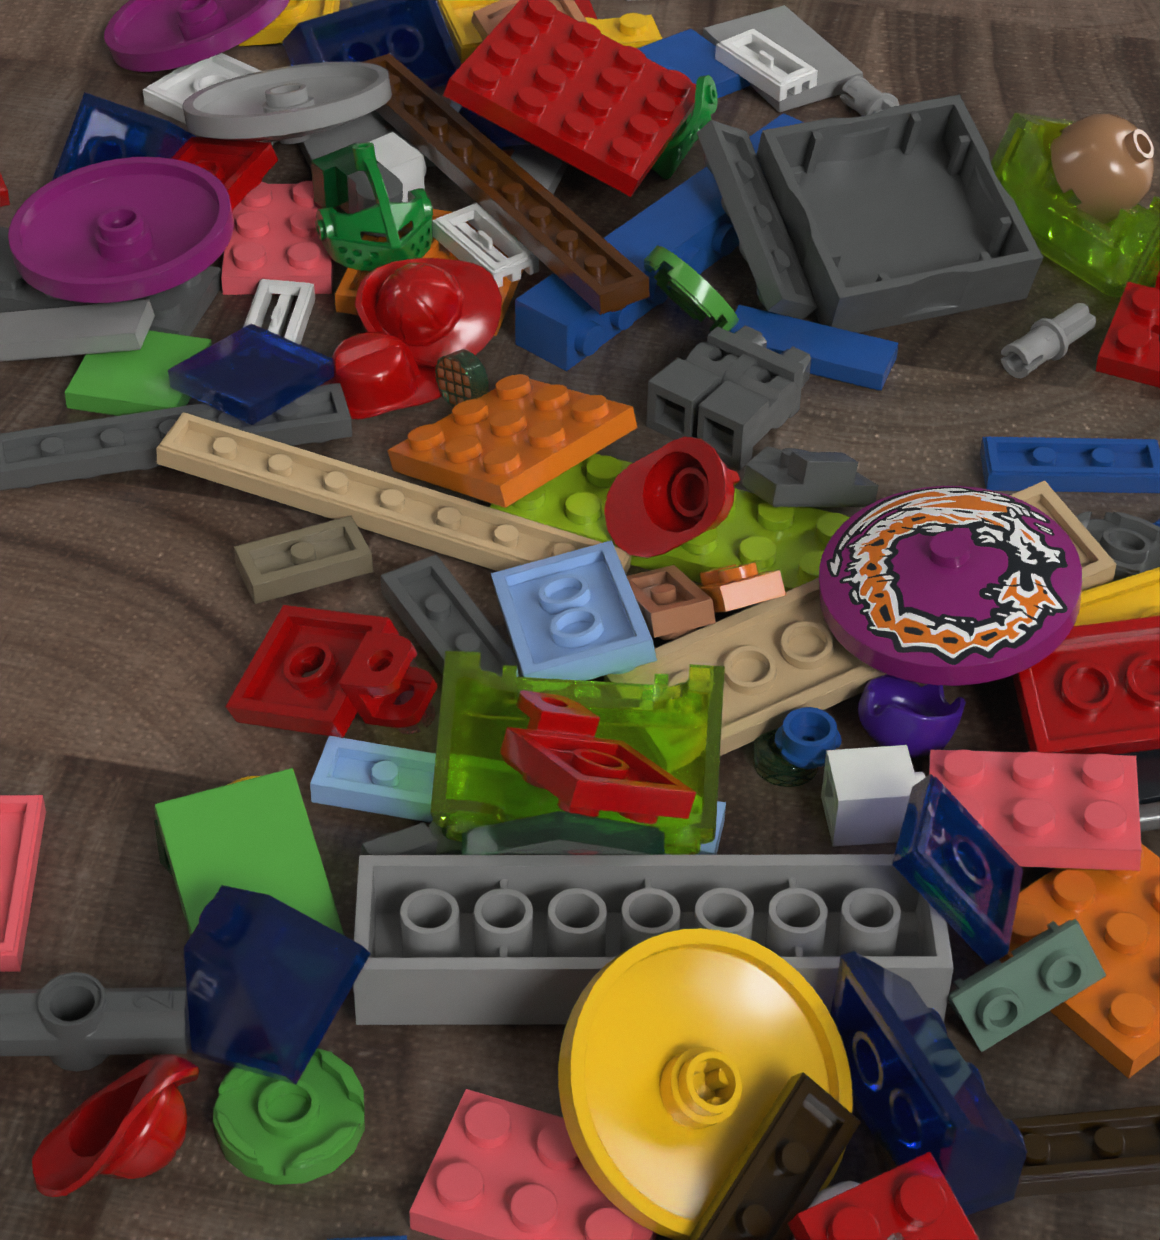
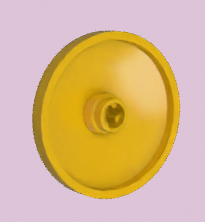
(681, 1062)

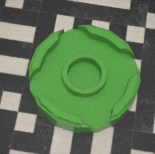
(689, 289)
(288, 1129)

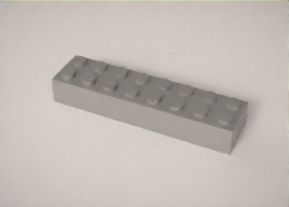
(531, 931)

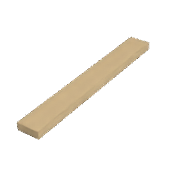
(371, 498)

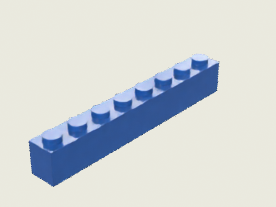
(686, 221)

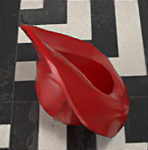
(431, 306)
(119, 1130)

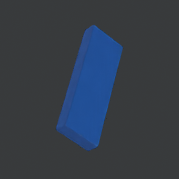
(833, 351)
(1071, 464)

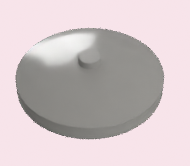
(287, 102)

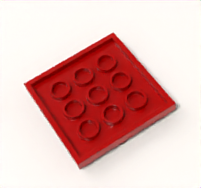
(574, 93)

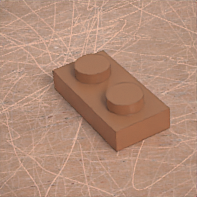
(671, 602)

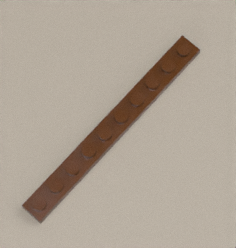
(510, 194)

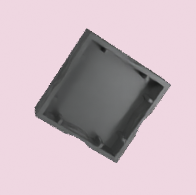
(898, 215)

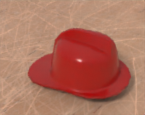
(380, 375)
(669, 498)

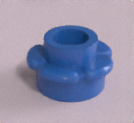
(807, 736)

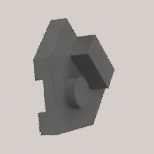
(808, 479)

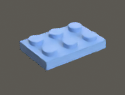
(574, 616)

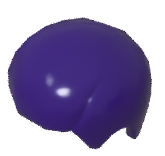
(909, 715)

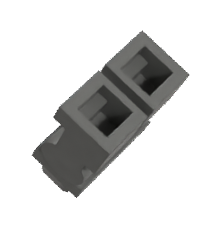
(728, 393)

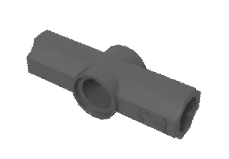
(85, 1023)

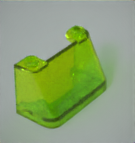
(1091, 250)
(665, 723)

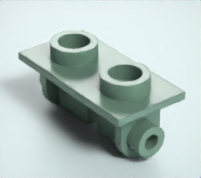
(1027, 985)

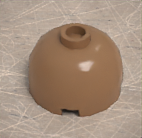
(1104, 164)

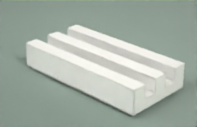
(766, 64)
(478, 247)
(287, 290)

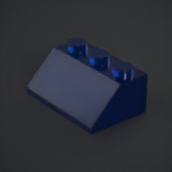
(404, 28)
(920, 1089)

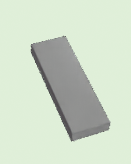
(74, 330)

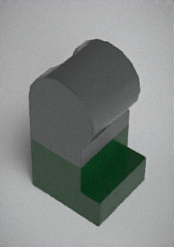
(341, 185)

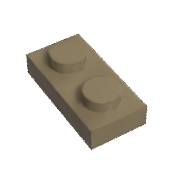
(303, 559)

